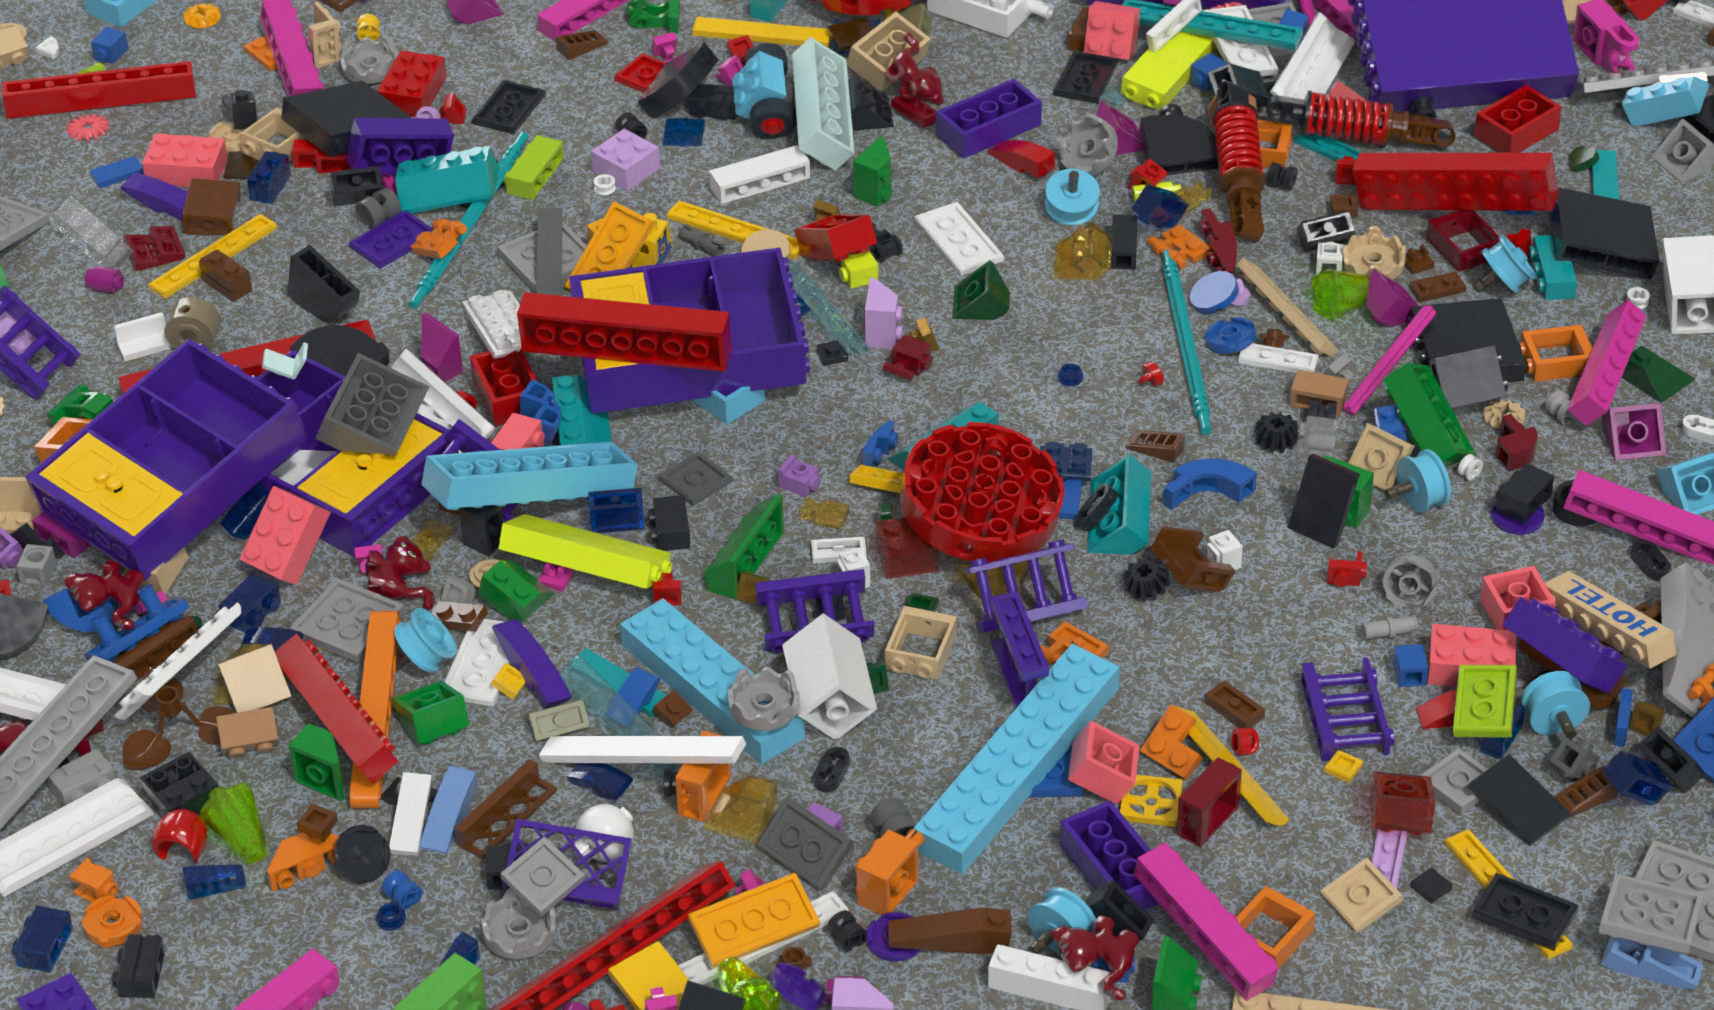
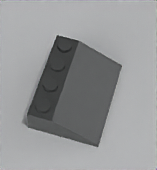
(372, 409)

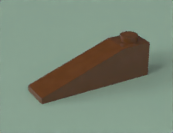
(956, 931)

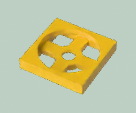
(1148, 816)

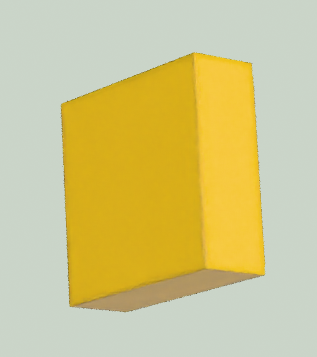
(508, 681)
(1343, 766)

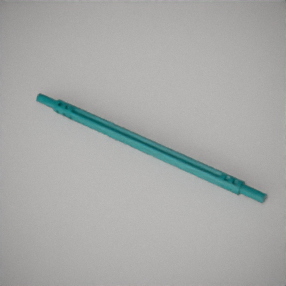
(469, 219)
(1187, 343)

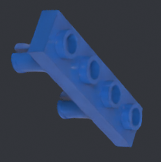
(148, 625)

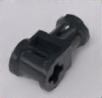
(886, 245)

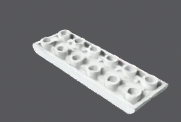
(1315, 60)
(495, 321)
(441, 402)
(177, 661)
(25, 694)
(69, 833)

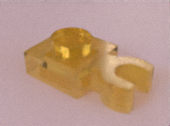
(1194, 196)
(827, 514)

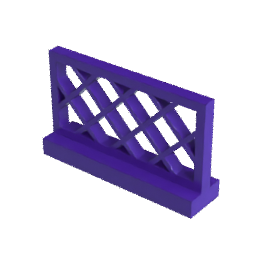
(584, 893)

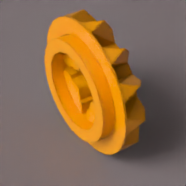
(194, 19)

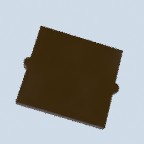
(849, 32)
(239, 165)

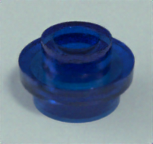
(1070, 375)
(390, 910)

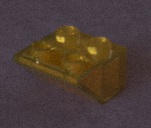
(1083, 254)

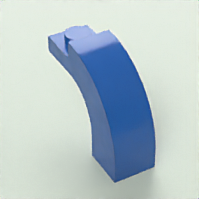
(1210, 475)

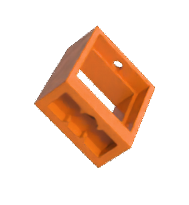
(1275, 133)
(1555, 337)
(58, 435)
(704, 785)
(1285, 911)

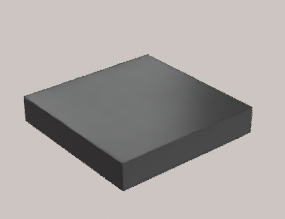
(695, 478)

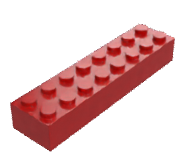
(1456, 181)
(625, 331)

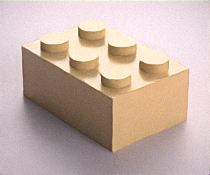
(880, 46)

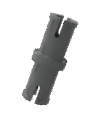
(701, 240)

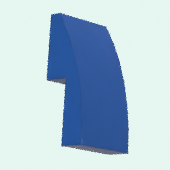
(880, 444)
(639, 688)

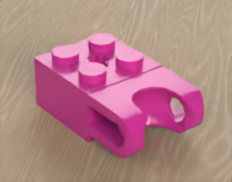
(1604, 36)

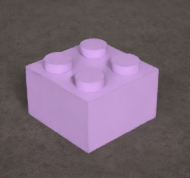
(626, 159)

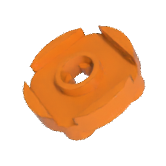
(112, 934)

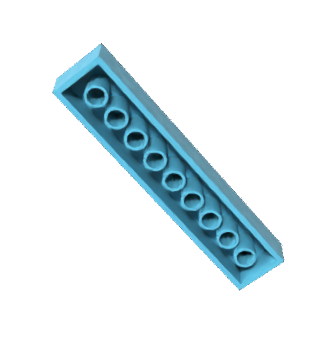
(1017, 758)

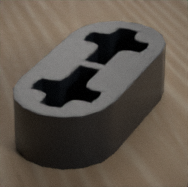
(1096, 507)
(1647, 562)
(837, 771)

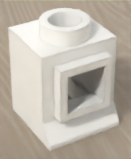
(1329, 253)
(1225, 549)
(854, 560)

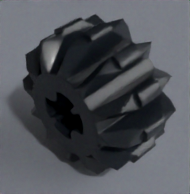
(1276, 432)
(1146, 578)

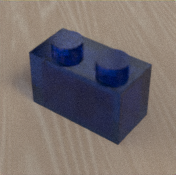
(269, 177)
(1159, 207)
(616, 510)
(257, 599)
(1637, 778)
(42, 938)

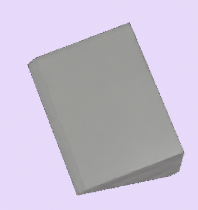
(1685, 152)

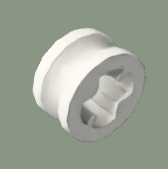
(604, 184)
(1639, 297)
(1470, 467)

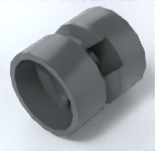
(378, 207)
(892, 815)

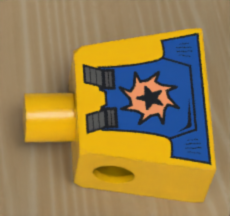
(656, 244)

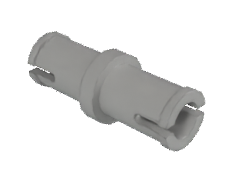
(1389, 627)

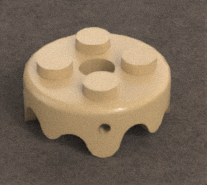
(1374, 247)

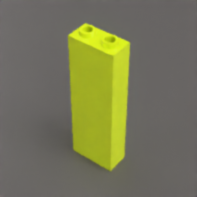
(1162, 74)
(584, 550)

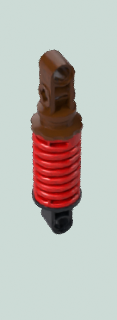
(1358, 119)
(1239, 159)

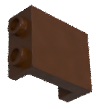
(210, 207)
(1181, 555)

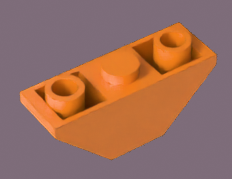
(302, 855)

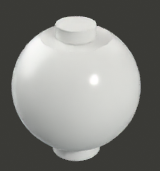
(605, 820)

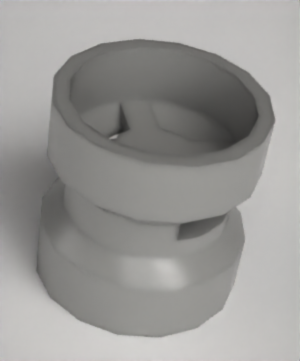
(1558, 404)

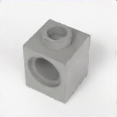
(36, 565)

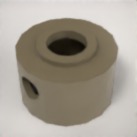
(197, 324)

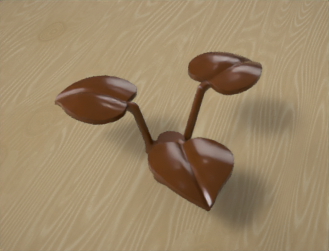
(145, 749)

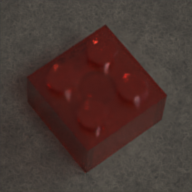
(903, 550)
(1402, 802)

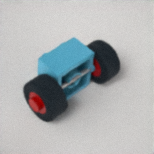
(761, 91)

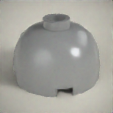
(1410, 574)

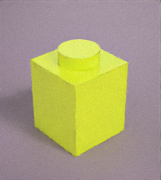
(858, 269)

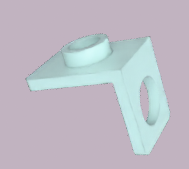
(285, 365)

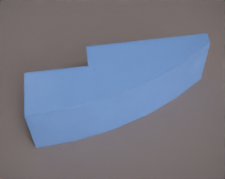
(449, 809)
(1652, 963)

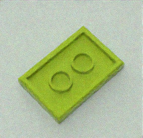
(1485, 701)

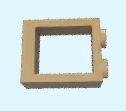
(255, 137)
(914, 621)

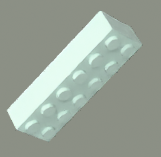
(822, 104)

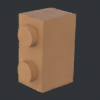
(1318, 387)
(247, 732)

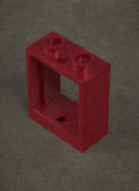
(1442, 229)
(1209, 802)

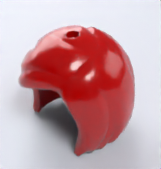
(183, 828)

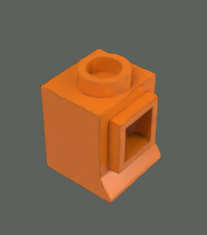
(94, 881)

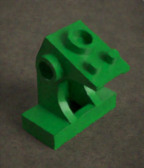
(654, 15)
(80, 404)

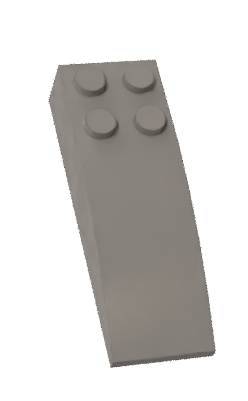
(1689, 613)

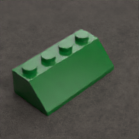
(1428, 413)
(746, 547)

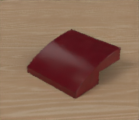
(164, 245)

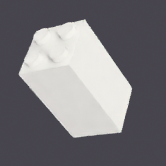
(1689, 283)
(830, 676)

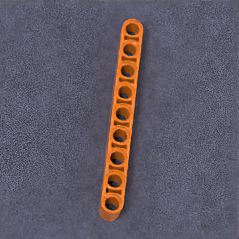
(376, 697)

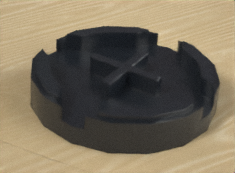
(361, 854)

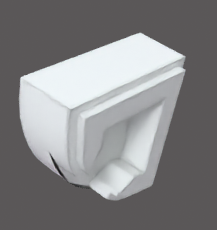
(48, 48)

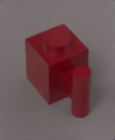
(909, 358)

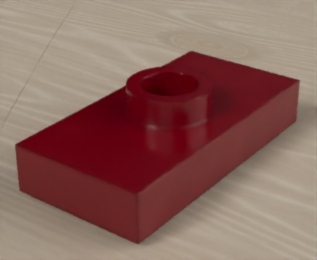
(915, 110)

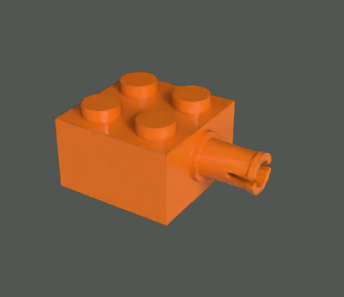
(888, 871)

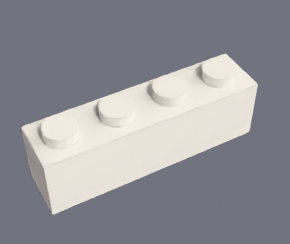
(759, 174)
(1046, 979)

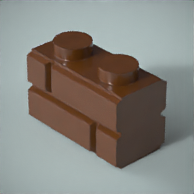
(225, 275)

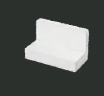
(141, 337)

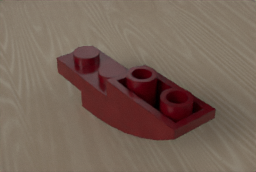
(1221, 242)

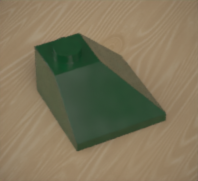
(981, 295)
(1654, 374)

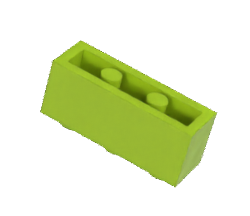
(534, 167)

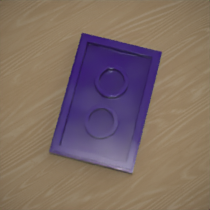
(389, 239)

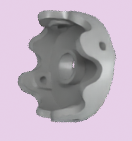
(377, 53)
(1081, 135)
(765, 686)
(512, 912)

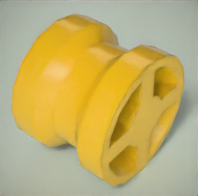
(372, 24)

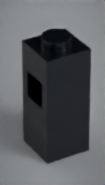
(1124, 242)

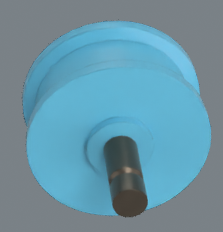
(1072, 197)
(1508, 264)
(1422, 481)
(424, 641)
(1555, 703)
(1058, 909)

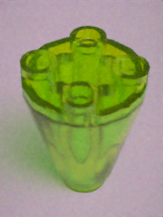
(1339, 292)
(236, 821)
(743, 981)

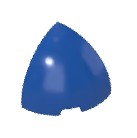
(539, 403)
(71, 615)

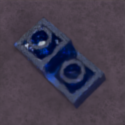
(269, 635)
(602, 778)

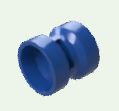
(401, 889)

